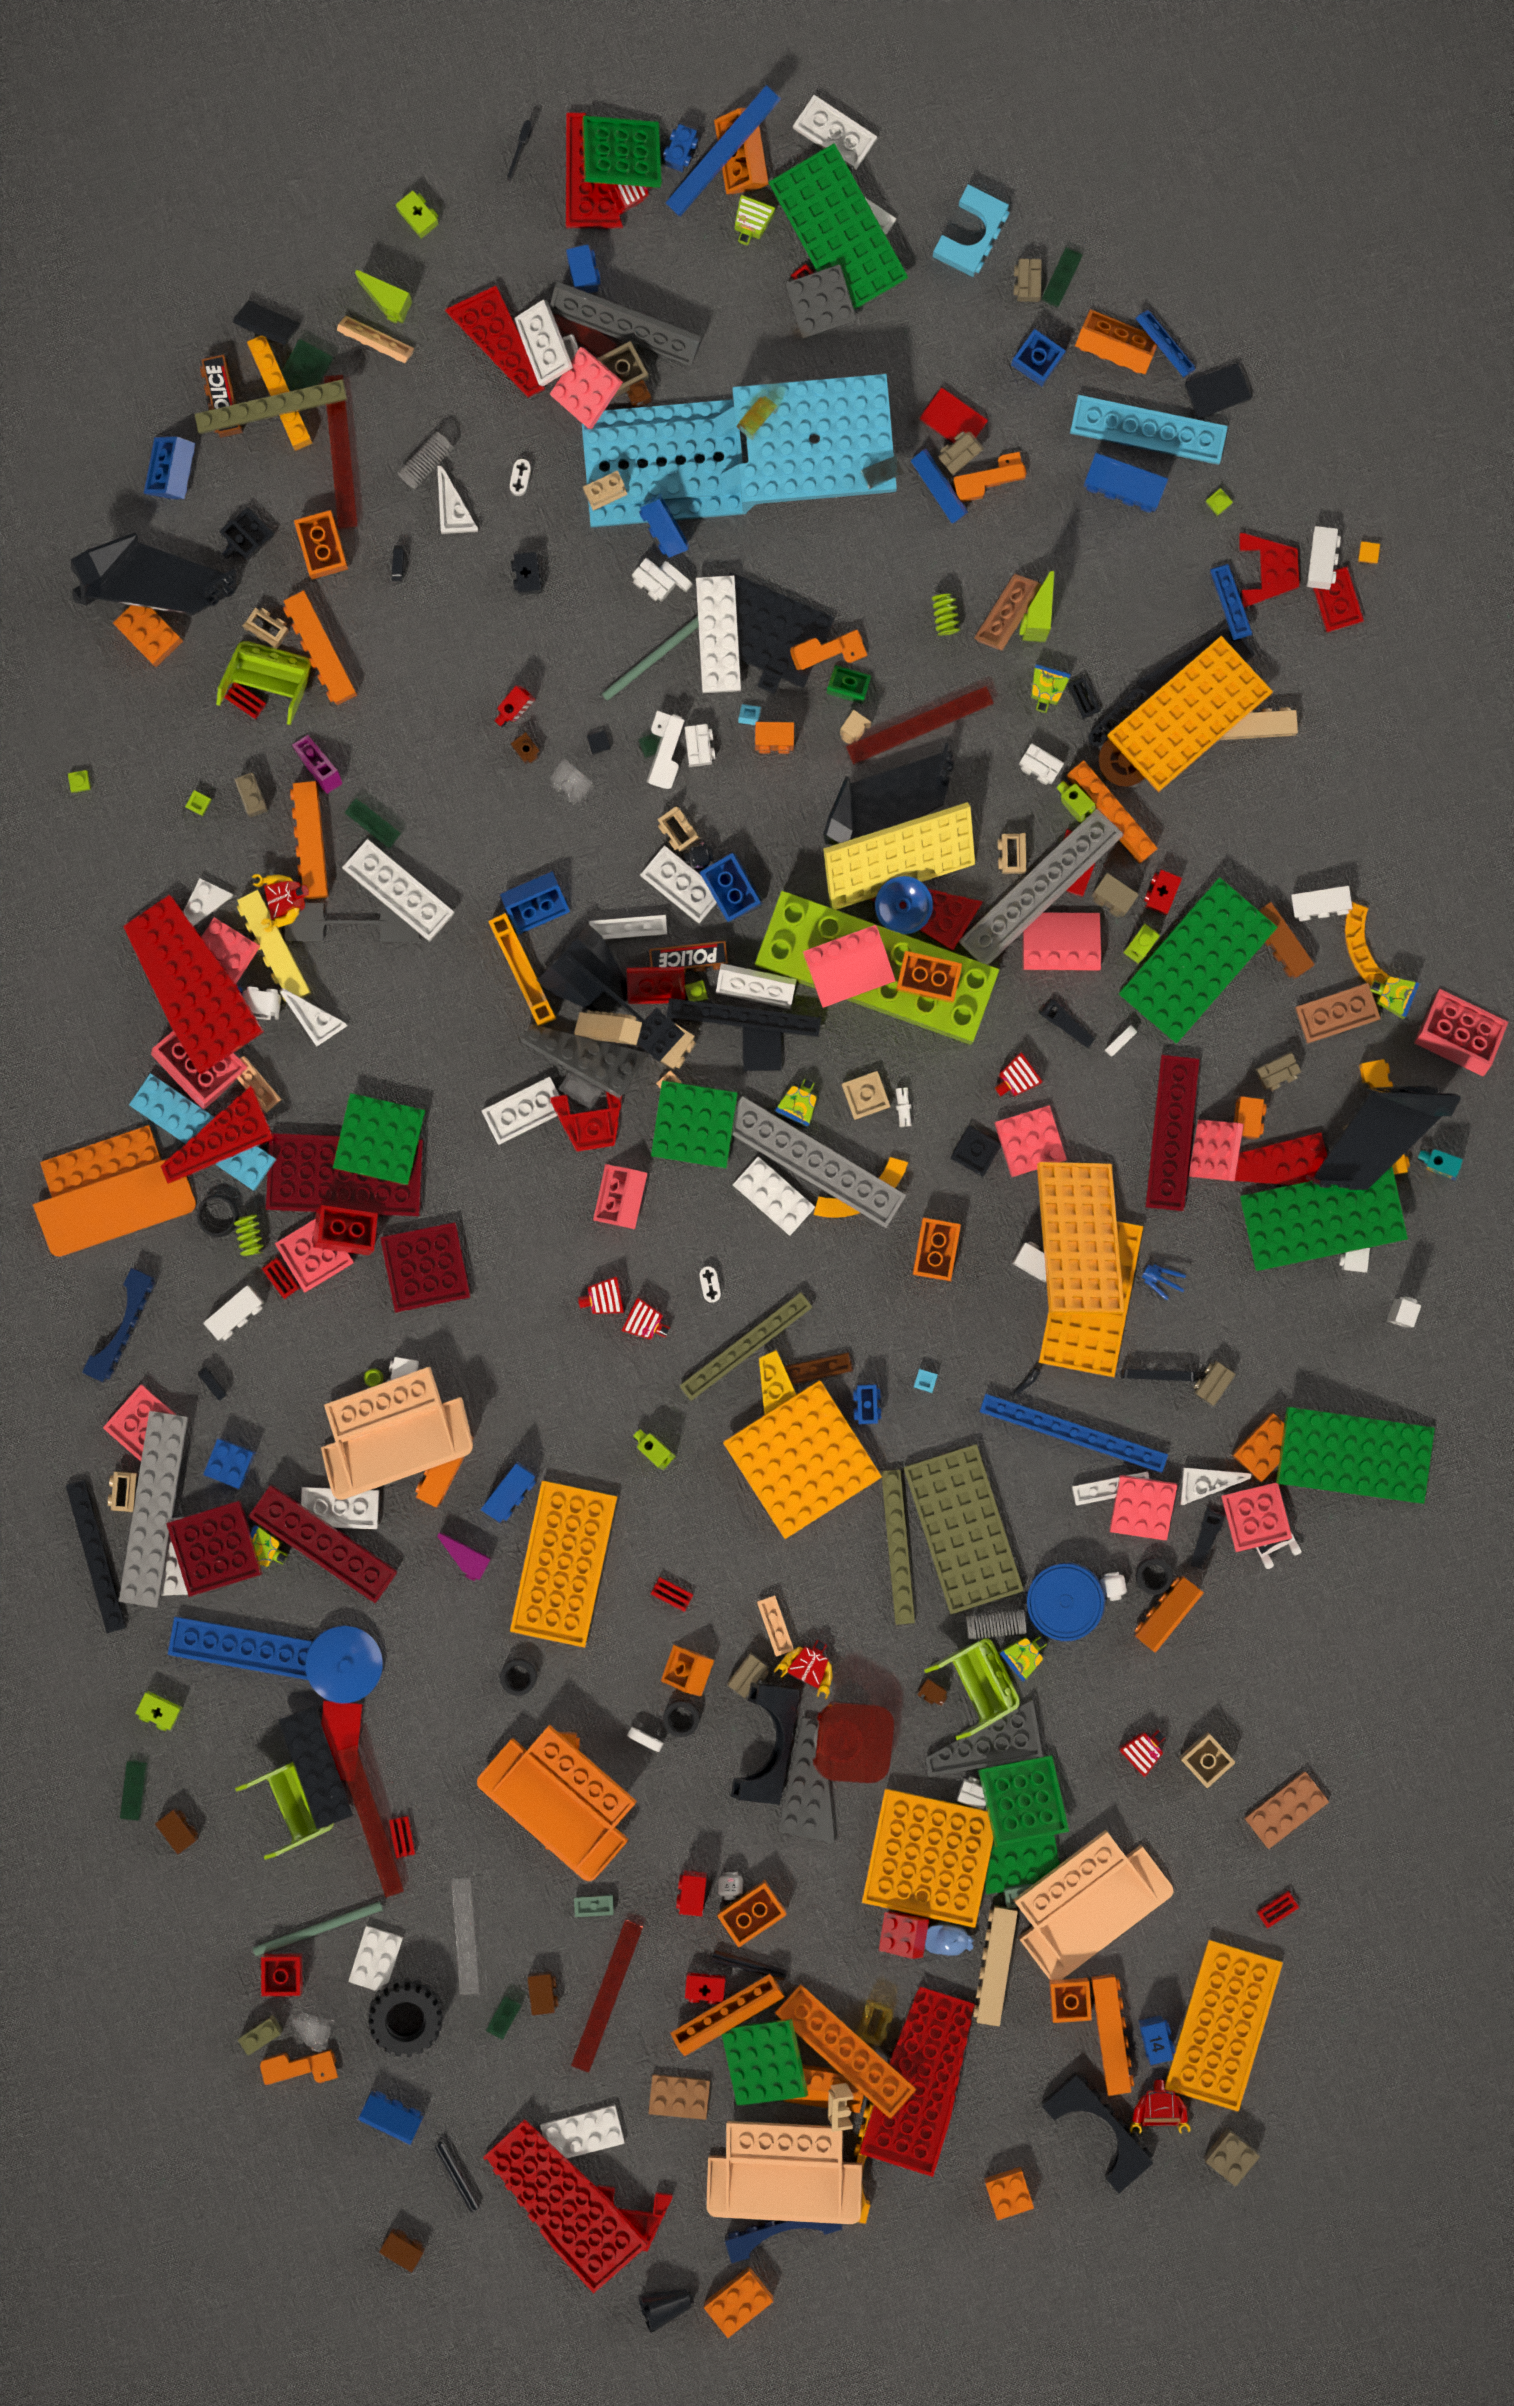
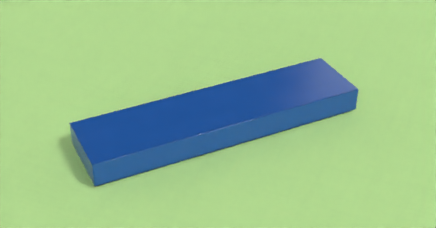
(1165, 343)
(939, 486)
(1231, 602)

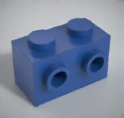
(678, 154)
(867, 1404)

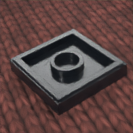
(976, 1151)

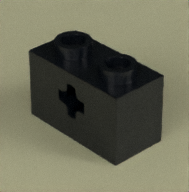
(527, 562)

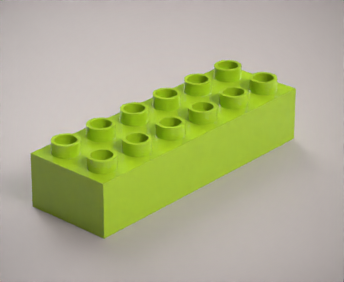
(806, 924)

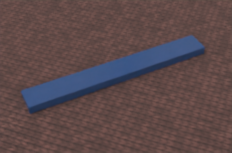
(723, 150)

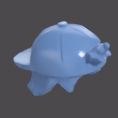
(947, 1939)

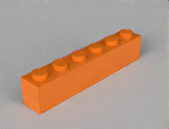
(319, 647)
(1133, 836)
(309, 838)
(727, 2015)
(1111, 2036)

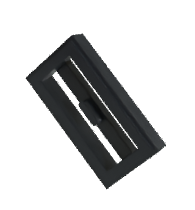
(1089, 712)

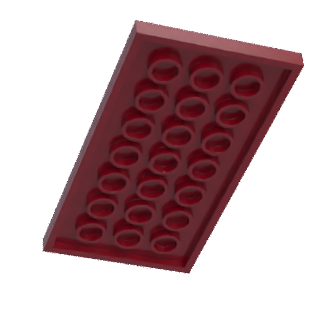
(306, 1180)

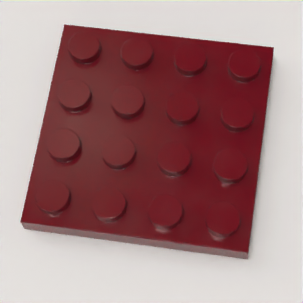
(425, 1267)
(214, 1548)

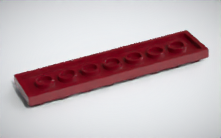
(1172, 1133)
(323, 1543)

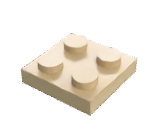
(865, 1095)

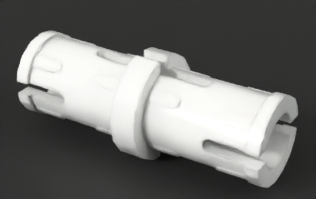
(903, 1107)

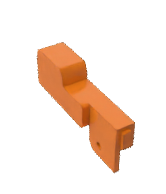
(973, 485)
(812, 652)
(281, 2067)

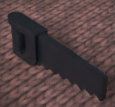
(523, 140)
(1067, 1024)
(1206, 1537)

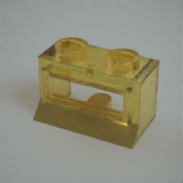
(756, 416)
(881, 2033)

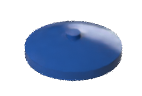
(343, 1664)

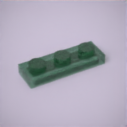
(1062, 277)
(372, 823)
(133, 1790)

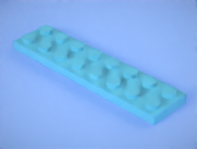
(1148, 429)
(186, 1119)

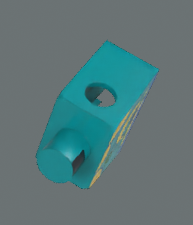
(1449, 1168)

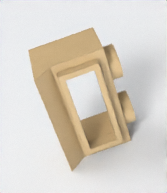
(605, 490)
(262, 634)
(854, 727)
(684, 823)
(1021, 854)
(130, 1491)
(837, 2107)

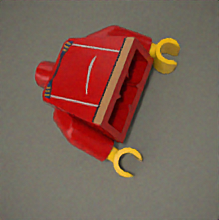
(1160, 2109)

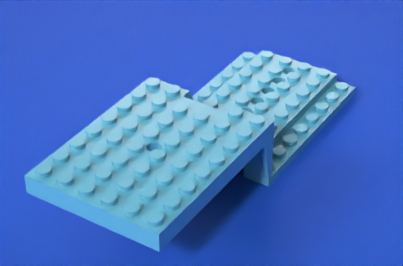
(782, 465)

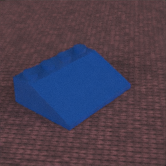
(1125, 483)

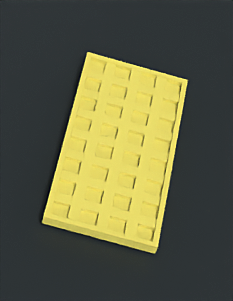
(910, 849)

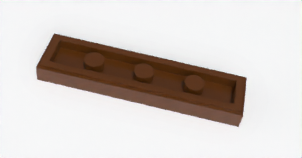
(819, 1368)

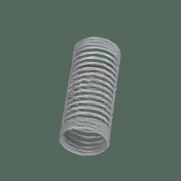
(442, 442)
(971, 1626)

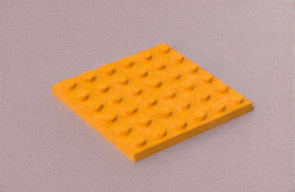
(802, 1459)
(929, 1858)

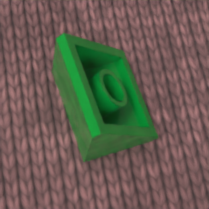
(848, 684)

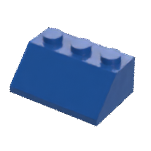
(169, 467)
(663, 526)
(731, 887)
(535, 903)
(509, 1493)
(391, 2117)

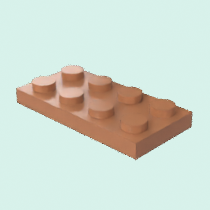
(1008, 612)
(1337, 1013)
(1286, 1810)

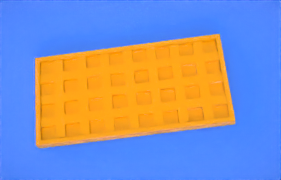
(1189, 714)
(1080, 1238)
(1093, 1340)

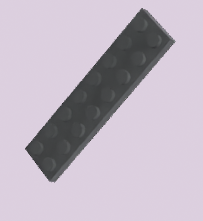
(624, 323)

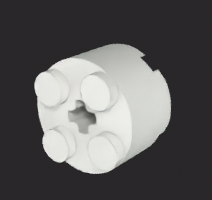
(263, 1003)

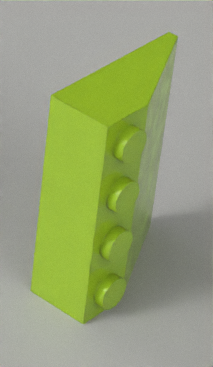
(1037, 621)

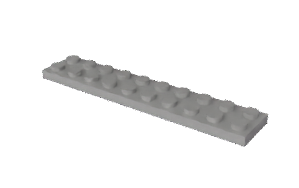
(1041, 888)
(816, 1163)
(153, 1509)

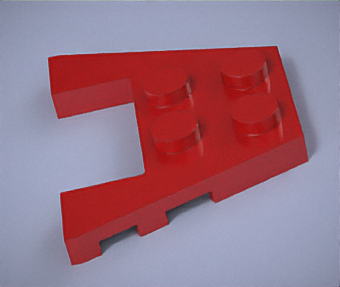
(1277, 569)
(592, 1128)
(645, 2222)

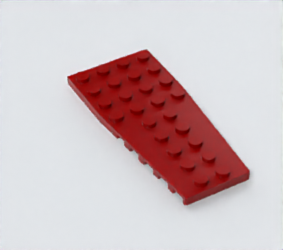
(191, 985)
(930, 2060)
(566, 2206)

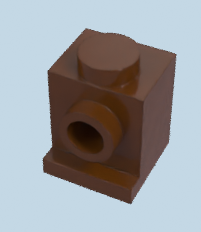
(639, 394)
(524, 740)
(932, 1692)

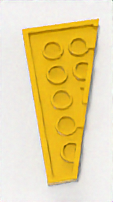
(774, 1381)

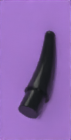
(1032, 1377)

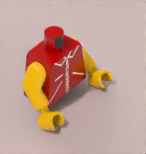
(284, 899)
(809, 1666)

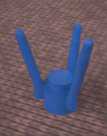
(1152, 1274)

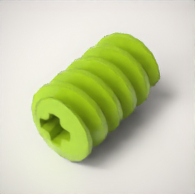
(945, 614)
(248, 1235)

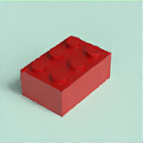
(345, 1230)

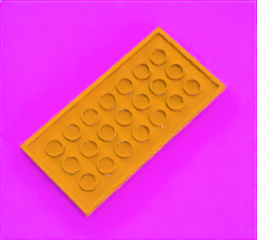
(563, 1563)
(1223, 2025)

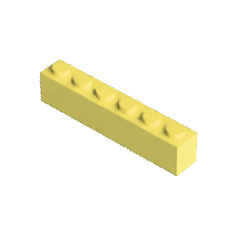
(273, 945)

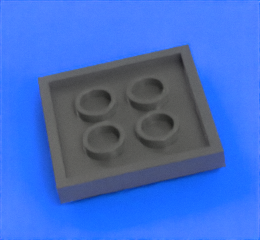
(821, 301)

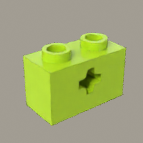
(420, 224)
(168, 1709)

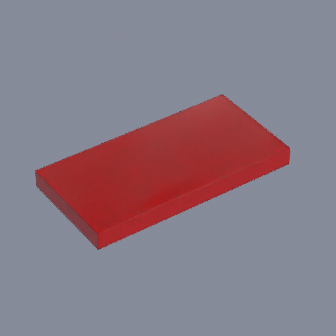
(341, 1727)

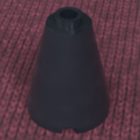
(664, 2306)

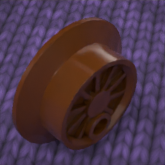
(1117, 767)

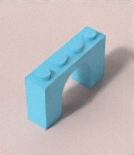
(969, 257)

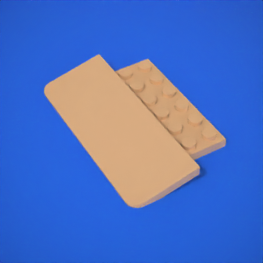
(392, 1434)
(1089, 1903)
(784, 2175)

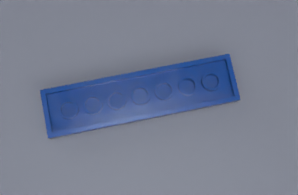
(238, 1647)

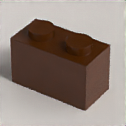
(177, 1830)
(542, 1993)
(402, 2249)

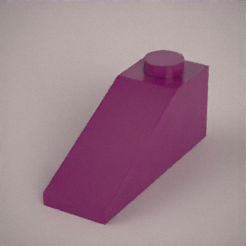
(318, 764)
(468, 1559)

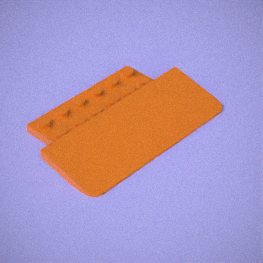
(108, 1192)
(560, 1800)

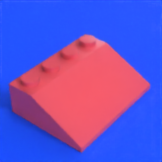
(1063, 942)
(849, 966)
(1461, 1032)
(200, 1087)

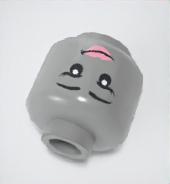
(730, 1885)

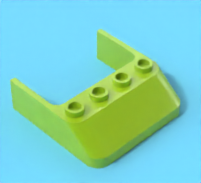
(269, 671)
(984, 1682)
(292, 1805)

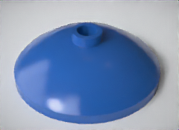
(917, 900)

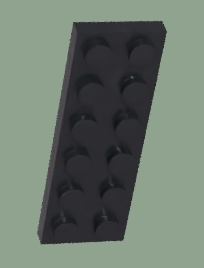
(1164, 674)
(315, 1767)

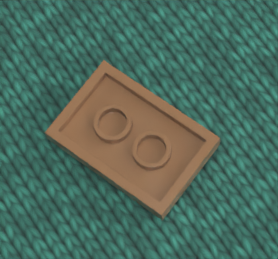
(679, 2096)

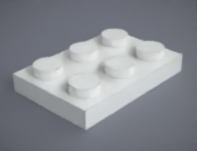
(375, 1958)

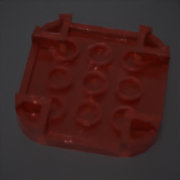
(854, 1742)

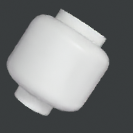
(1113, 1585)

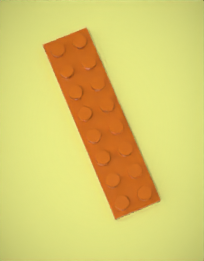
(846, 2052)

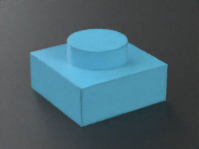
(749, 714)
(925, 1380)

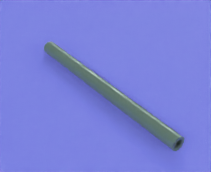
(651, 659)
(318, 1928)

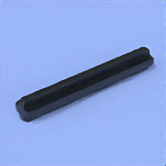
(749, 1965)
(457, 2176)

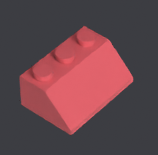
(620, 1196)

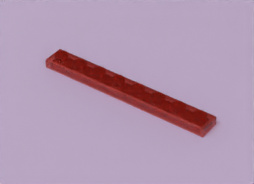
(341, 461)
(919, 725)
(370, 1821)
(607, 1996)

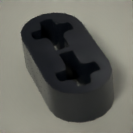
(398, 563)
(212, 1383)

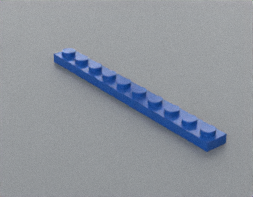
(1073, 1433)

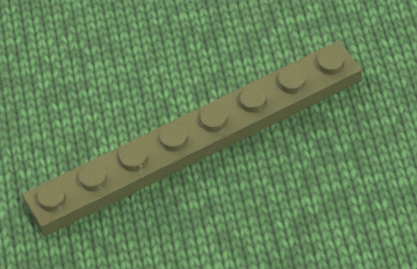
(271, 406)
(745, 1346)
(897, 1547)

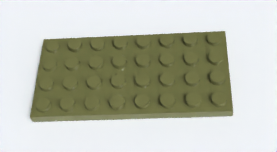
(963, 1529)

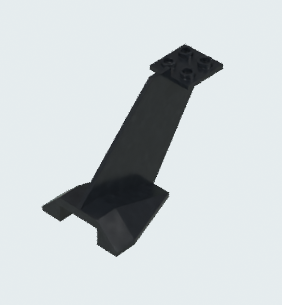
(147, 578)
(889, 798)
(593, 980)
(1382, 1133)

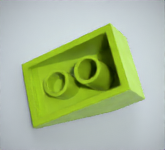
(390, 299)

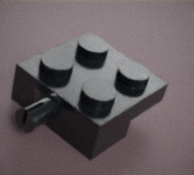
(245, 535)

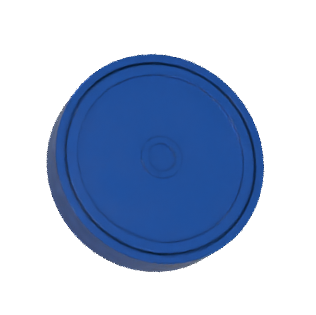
(1066, 1601)

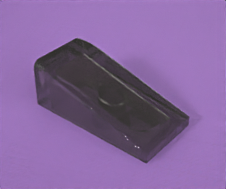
(882, 472)

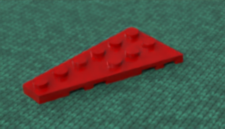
(586, 202)
(493, 330)
(949, 917)
(225, 1136)
(1283, 1162)

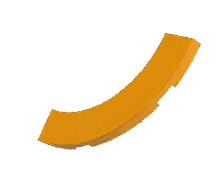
(1357, 946)
(835, 1208)

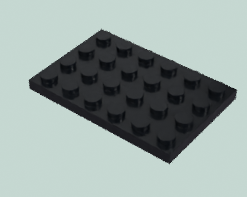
(773, 624)

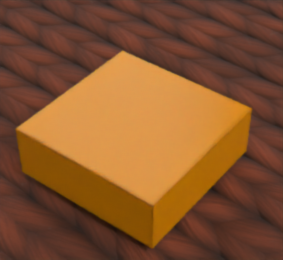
(1368, 552)

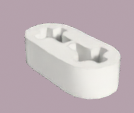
(524, 478)
(680, 579)
(1121, 1040)
(705, 1286)
(645, 1739)

